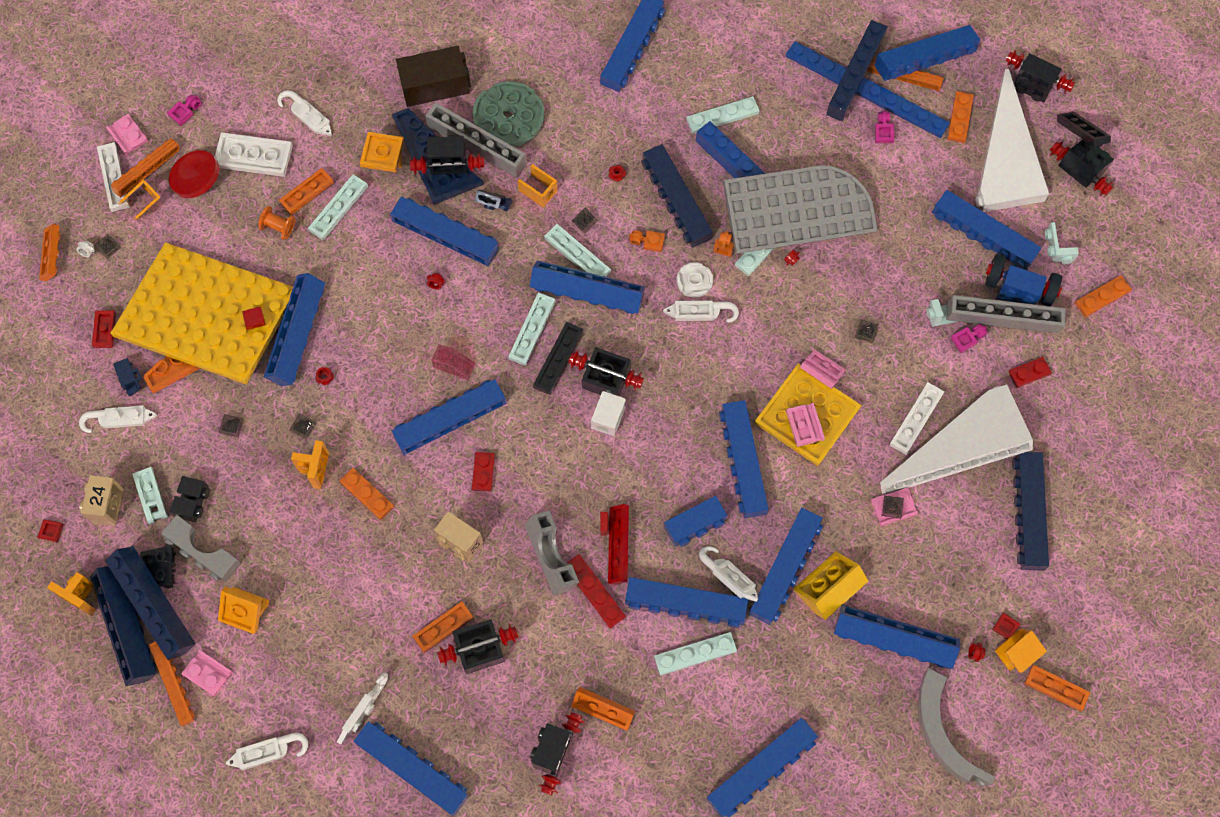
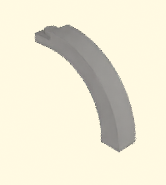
(935, 736)

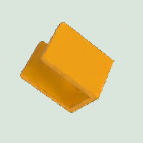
(149, 189)
(533, 194)
(1020, 650)

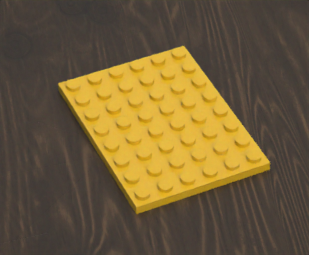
(194, 313)

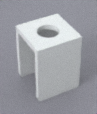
(608, 413)

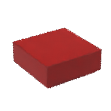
(253, 318)
(604, 523)
(50, 530)
(1006, 626)

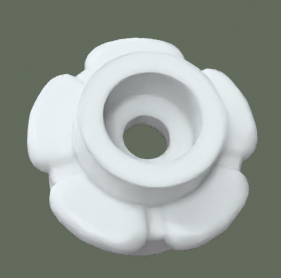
(85, 246)

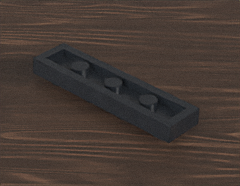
(1084, 129)
(558, 358)

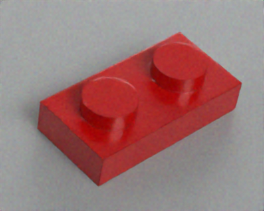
(103, 325)
(1030, 372)
(483, 471)

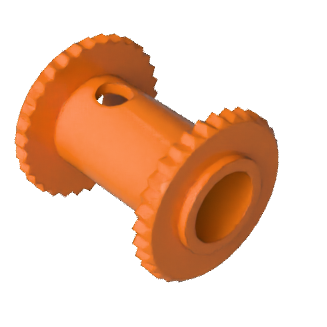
(276, 222)

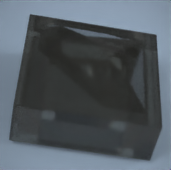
(584, 220)
(107, 246)
(866, 331)
(231, 425)
(302, 426)
(892, 507)

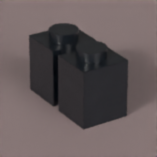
(189, 503)

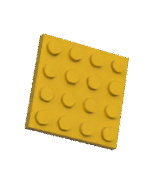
(832, 407)

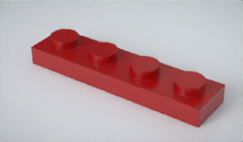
(618, 544)
(596, 593)

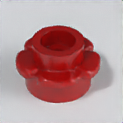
(617, 177)
(792, 257)
(433, 279)
(324, 371)
(979, 652)

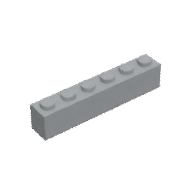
(477, 140)
(1005, 314)

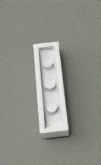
(111, 171)
(916, 418)

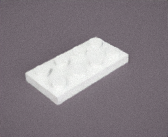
(253, 154)

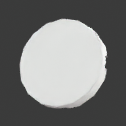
(695, 286)

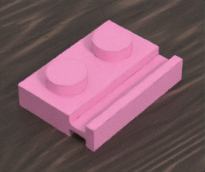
(127, 134)
(823, 368)
(805, 424)
(908, 506)
(207, 673)

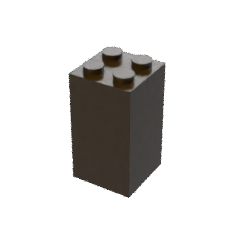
(433, 75)

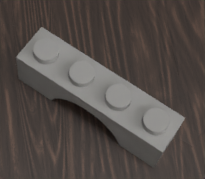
(182, 534)
(542, 534)

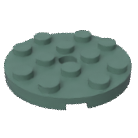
(512, 97)

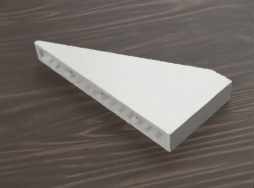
(1010, 167)
(979, 435)

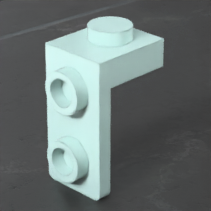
(1063, 255)
(937, 313)

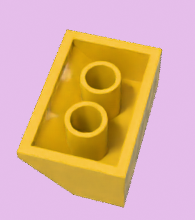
(831, 584)

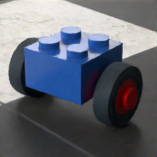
(1022, 285)

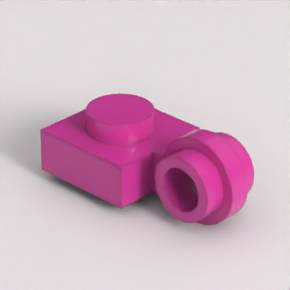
(181, 112)
(884, 132)
(966, 339)

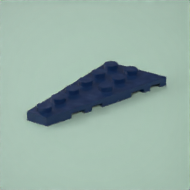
(438, 186)

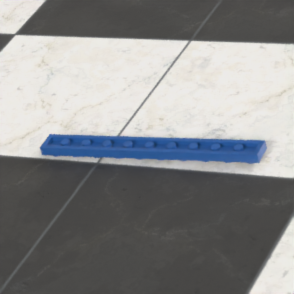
(869, 90)

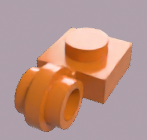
(652, 241)
(723, 244)

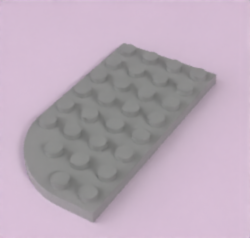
(796, 208)

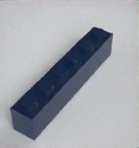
(856, 70)
(677, 196)
(1031, 511)
(150, 602)
(123, 628)

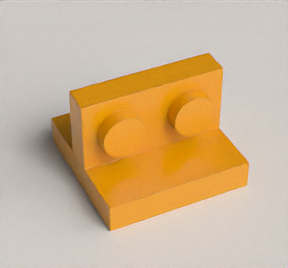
(382, 152)
(313, 465)
(75, 592)
(241, 609)

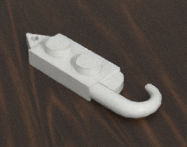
(307, 113)
(700, 310)
(118, 417)
(729, 575)
(364, 708)
(266, 751)

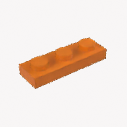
(960, 117)
(306, 191)
(49, 252)
(1103, 296)
(366, 494)
(443, 627)
(1057, 688)
(603, 708)

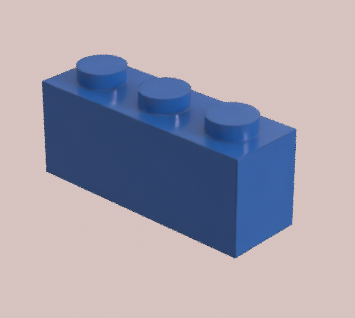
(695, 522)

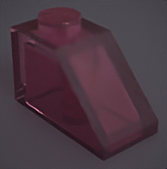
(452, 362)

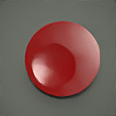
(193, 174)

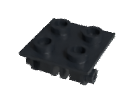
(160, 565)

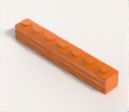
(918, 78)
(145, 167)
(172, 685)

